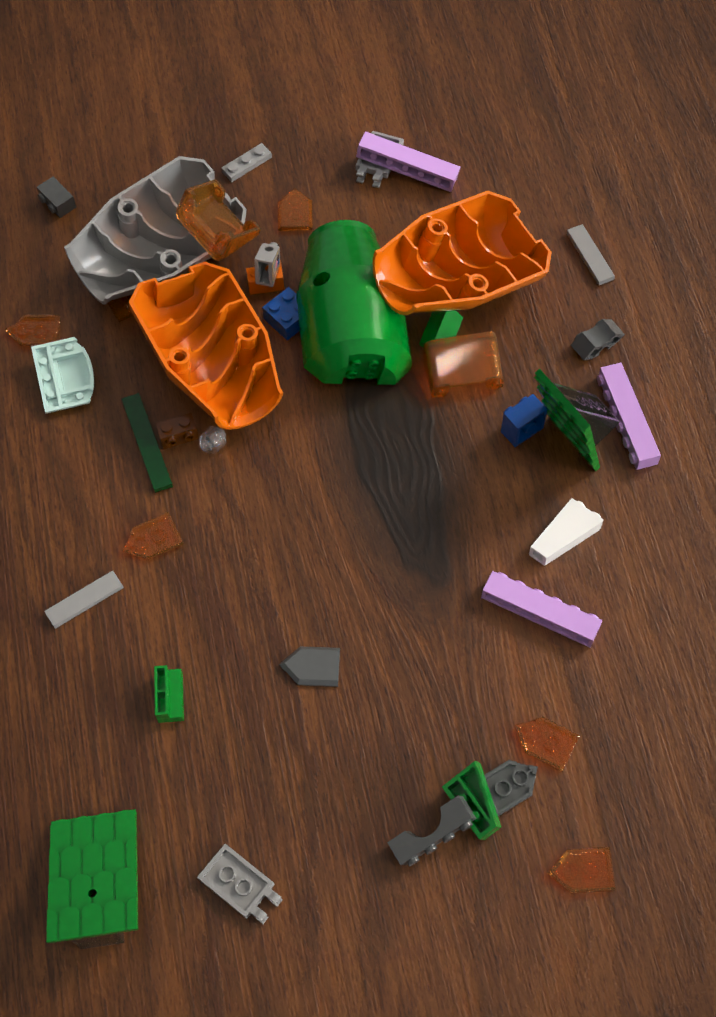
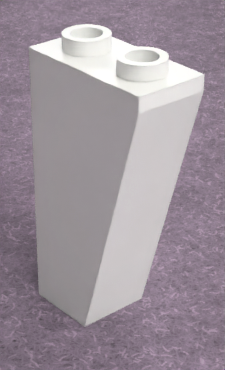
(566, 531)

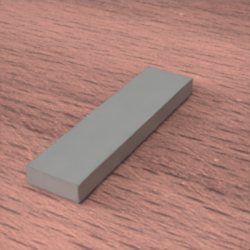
(590, 254)
(83, 599)

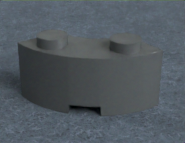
(602, 335)

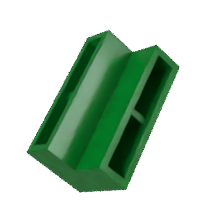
(441, 325)
(168, 694)

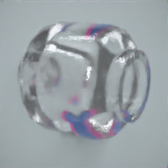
(212, 439)

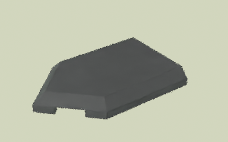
(313, 666)
(510, 784)

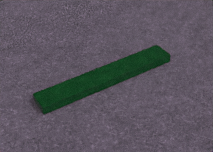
(147, 443)

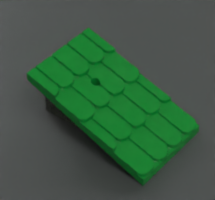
(577, 416)
(93, 879)

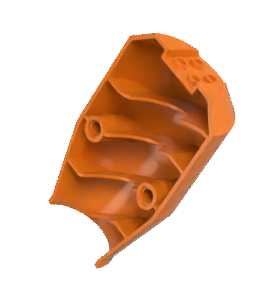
(460, 257)
(210, 343)

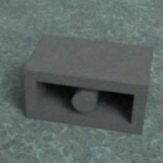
(56, 197)

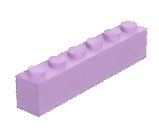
(408, 161)
(632, 425)
(541, 608)

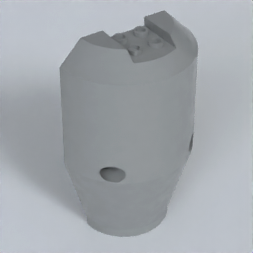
(140, 234)

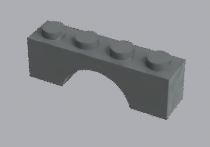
(454, 816)

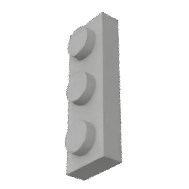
(246, 162)

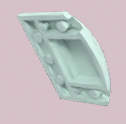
(63, 374)

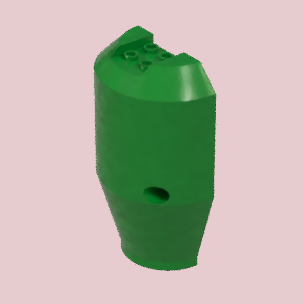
(341, 313)

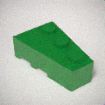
(475, 790)

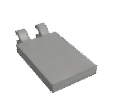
(378, 171)
(239, 883)

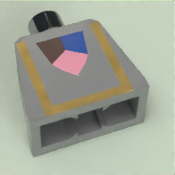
(267, 256)

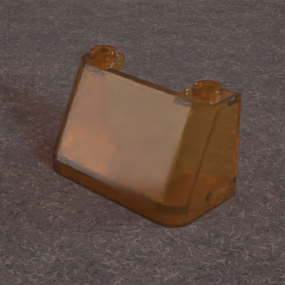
(212, 222)
(462, 362)

